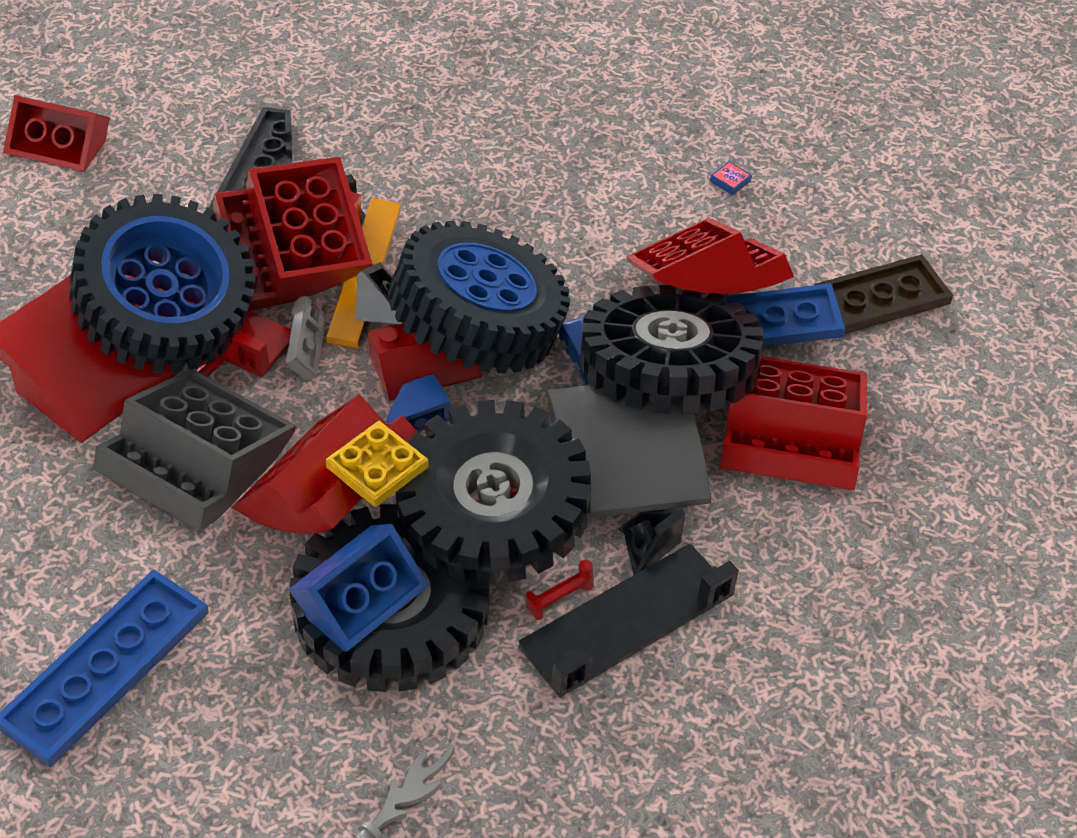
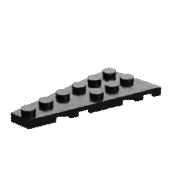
(265, 145)

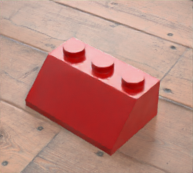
(54, 133)
(401, 360)

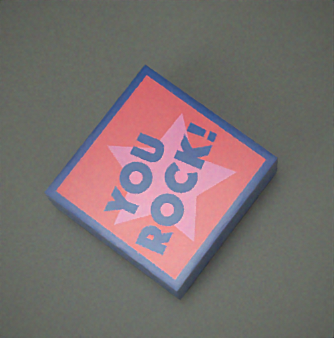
(730, 178)

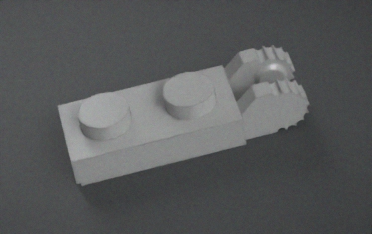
(305, 339)

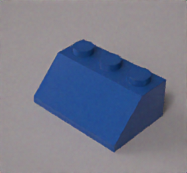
(360, 586)

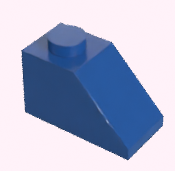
(420, 402)

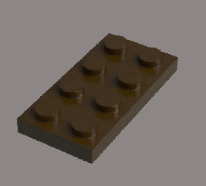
(888, 292)

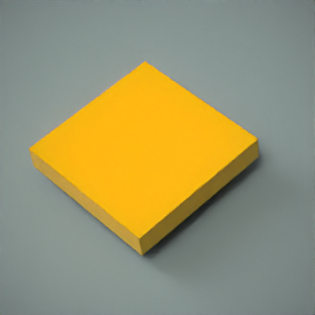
(377, 463)

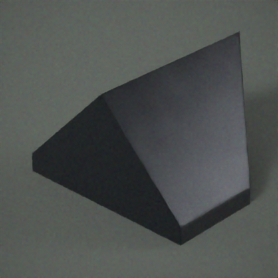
(652, 536)

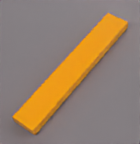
(378, 233)

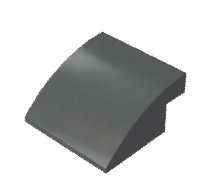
(192, 447)
(633, 454)

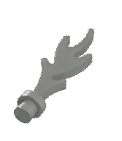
(411, 793)

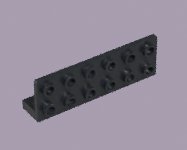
(627, 618)

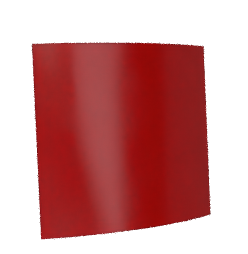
(297, 229)
(712, 260)
(64, 371)
(799, 424)
(299, 489)

